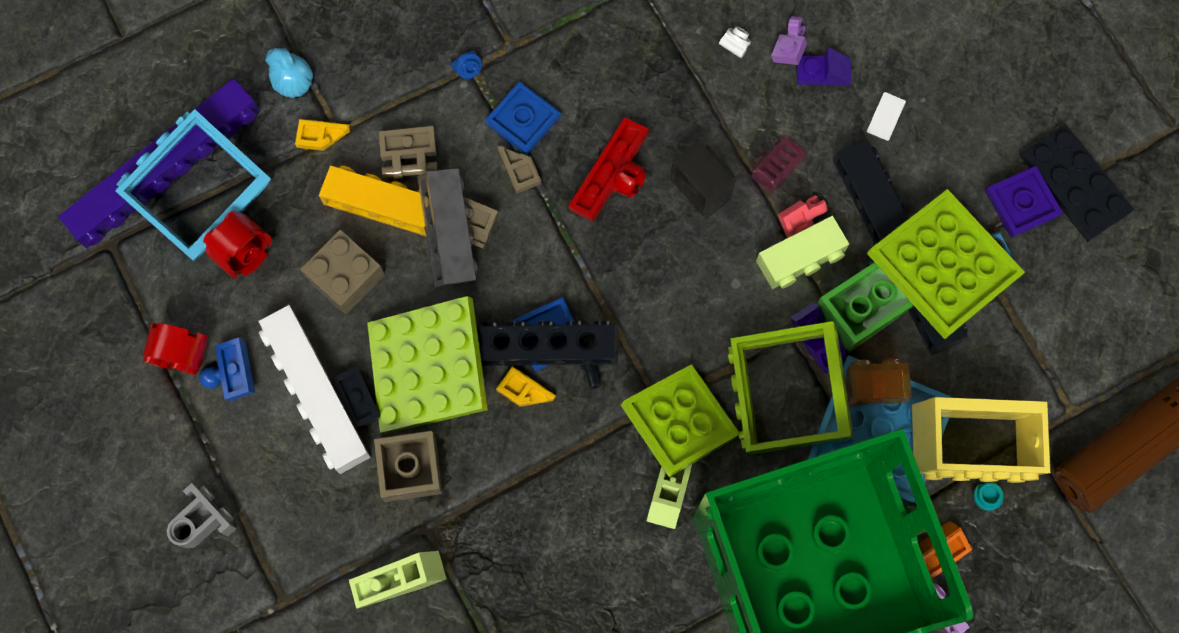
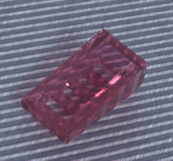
(768, 181)

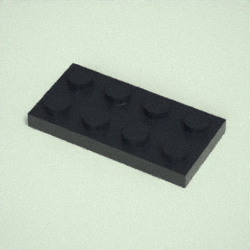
(1077, 183)

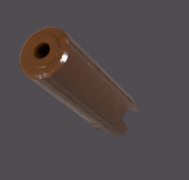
(1122, 452)

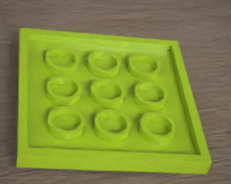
(945, 263)
(427, 365)

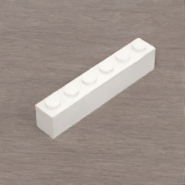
(314, 390)

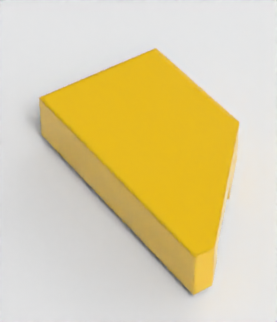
(319, 134)
(523, 390)

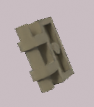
(407, 144)

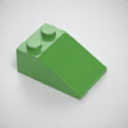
(863, 306)

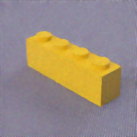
(373, 199)

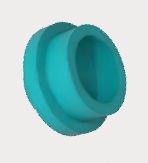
(988, 496)

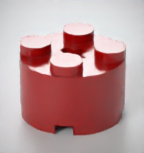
(237, 244)
(176, 347)

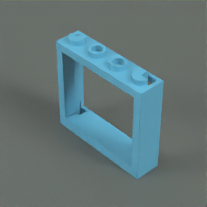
(166, 144)

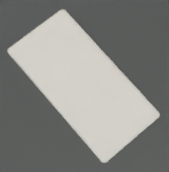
(886, 116)

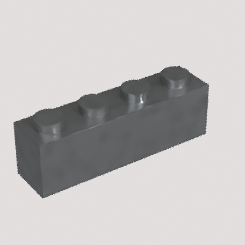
(447, 227)

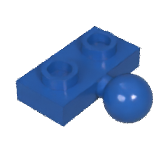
(233, 370)

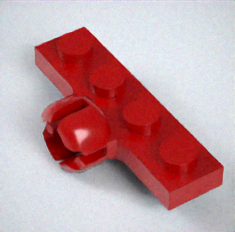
(612, 171)

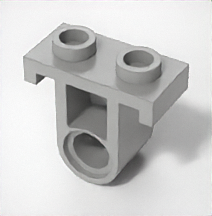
(201, 516)

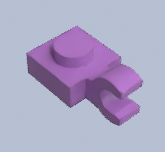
(790, 47)

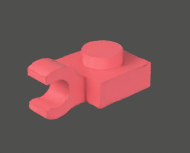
(800, 215)

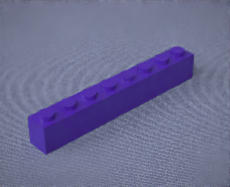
(105, 209)

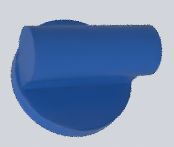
(467, 65)

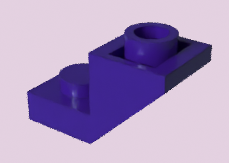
(816, 347)

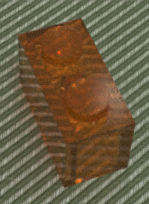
(878, 382)

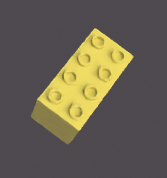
(1031, 438)

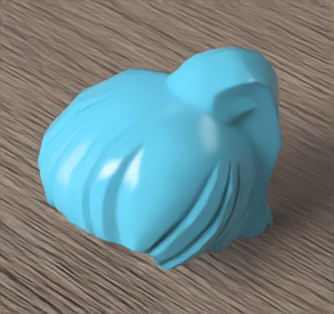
(288, 72)

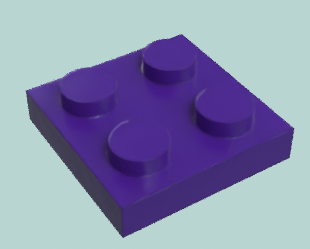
(1023, 202)

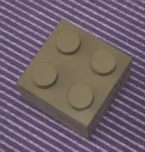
(342, 272)
(408, 466)

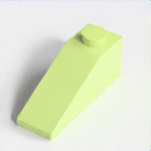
(668, 498)
(398, 578)

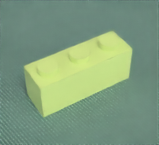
(803, 253)

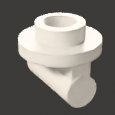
(736, 41)

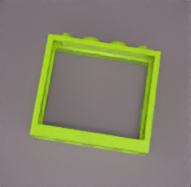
(741, 384)

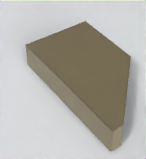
(519, 169)

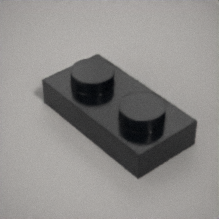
(356, 398)

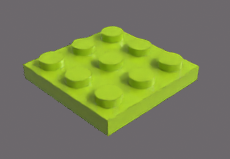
(680, 420)

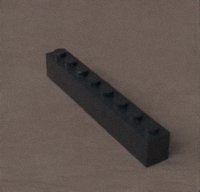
(882, 214)

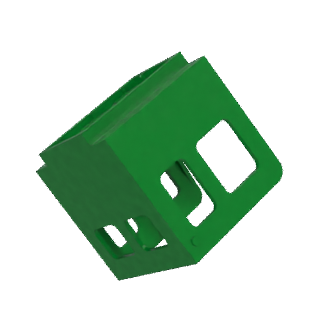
(830, 547)

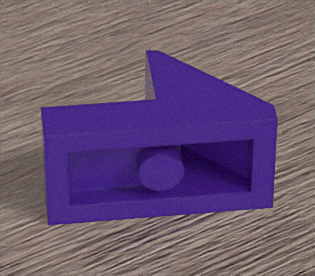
(824, 70)

